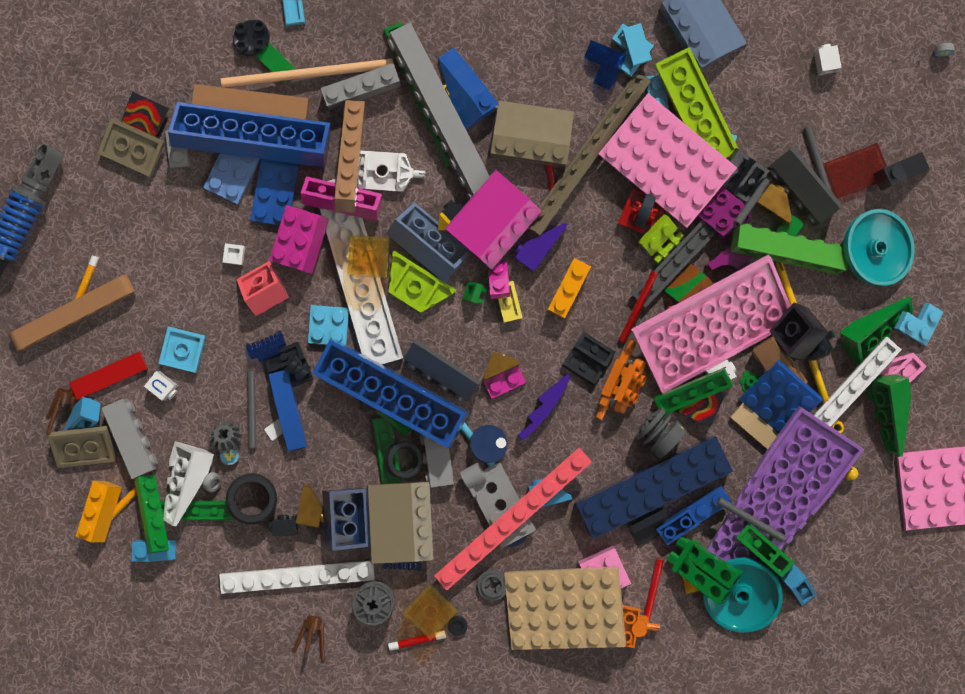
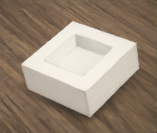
(233, 254)

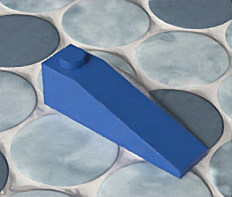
(467, 92)

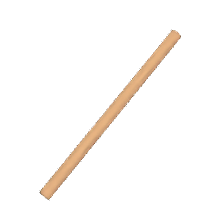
(304, 73)

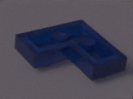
(609, 61)

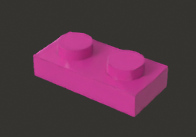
(499, 281)
(504, 382)

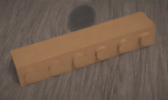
(252, 101)
(350, 156)

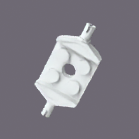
(398, 172)

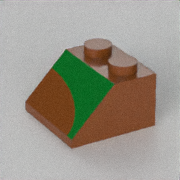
(687, 284)

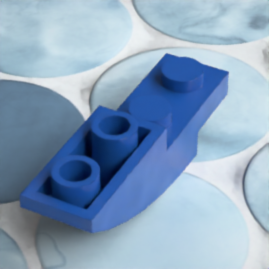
(692, 515)

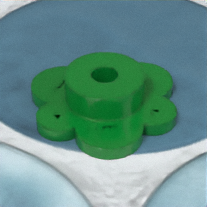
(747, 376)

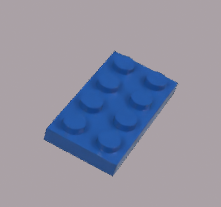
(274, 191)

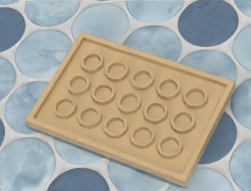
(565, 608)

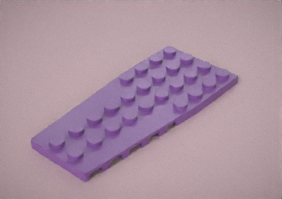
(789, 482)

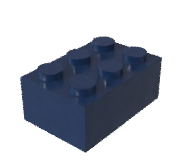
(345, 518)

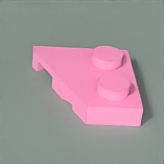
(906, 365)

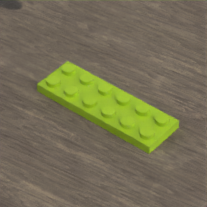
(694, 100)

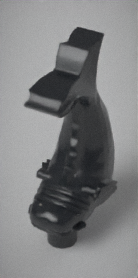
(821, 350)

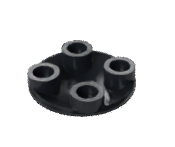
(251, 37)

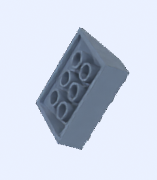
(704, 28)

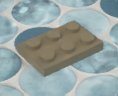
(131, 147)
(82, 447)

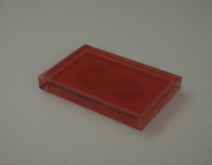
(854, 170)

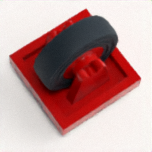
(640, 212)

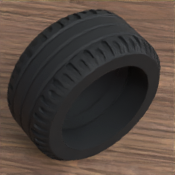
(251, 519)

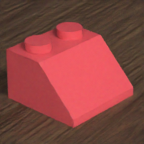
(262, 288)

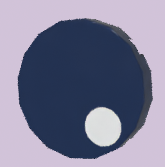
(488, 444)

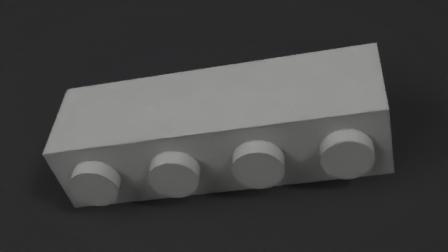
(361, 86)
(129, 438)
(438, 463)

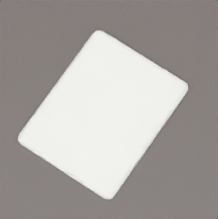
(274, 430)

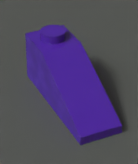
(536, 249)

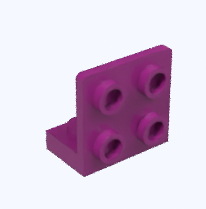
(722, 212)

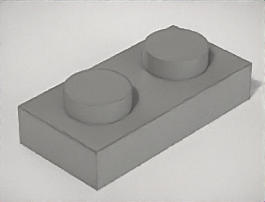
(177, 156)

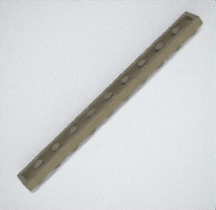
(589, 152)

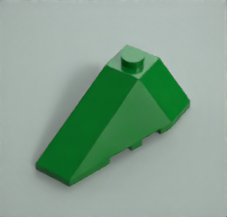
(867, 332)
(892, 402)

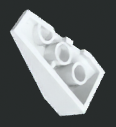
(188, 471)

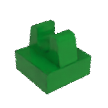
(473, 292)

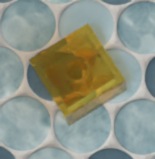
(369, 256)
(430, 611)

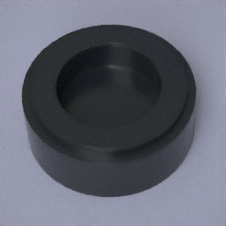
(458, 625)

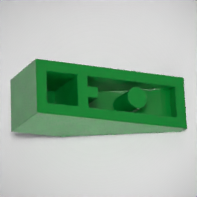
(765, 551)

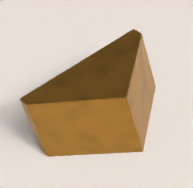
(499, 363)

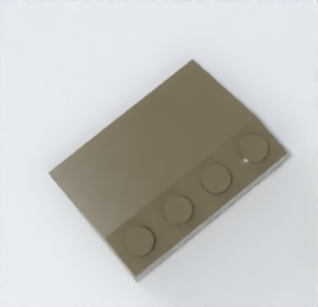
(532, 134)
(400, 522)

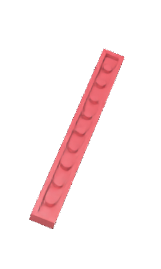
(513, 518)

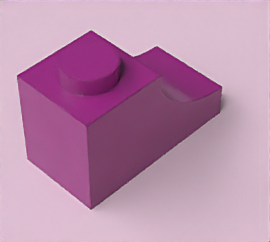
(729, 259)

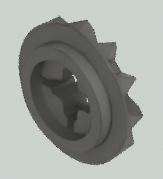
(488, 593)

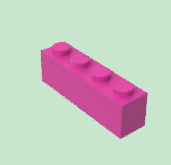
(322, 195)

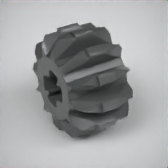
(218, 435)

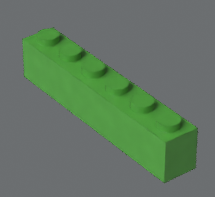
(789, 249)

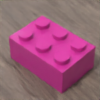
(299, 239)

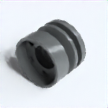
(662, 434)
(384, 598)

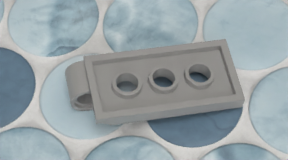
(477, 481)

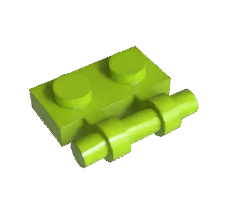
(658, 235)

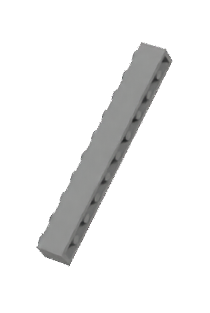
(438, 108)

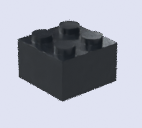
(798, 331)

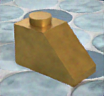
(776, 204)
(310, 508)

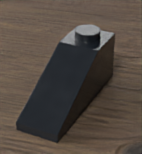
(901, 171)

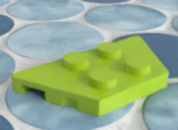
(416, 285)

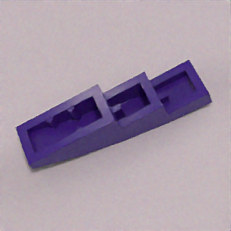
(548, 402)

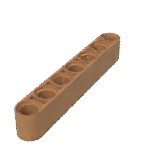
(71, 313)

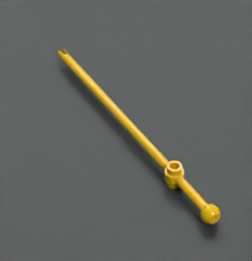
(853, 472)

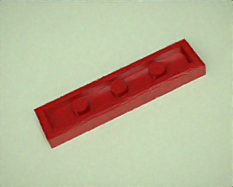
(108, 375)

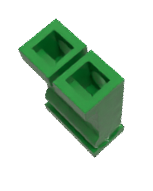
(704, 570)

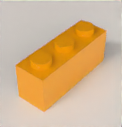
(568, 288)
(98, 511)

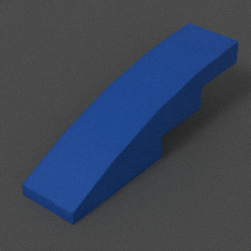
(288, 410)

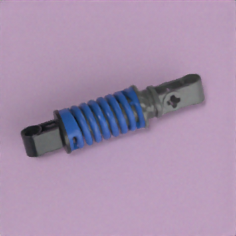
(26, 203)

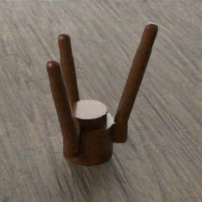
(62, 398)
(312, 624)

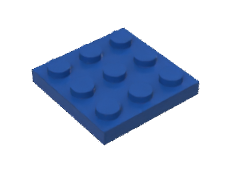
(778, 395)

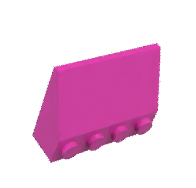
(493, 219)

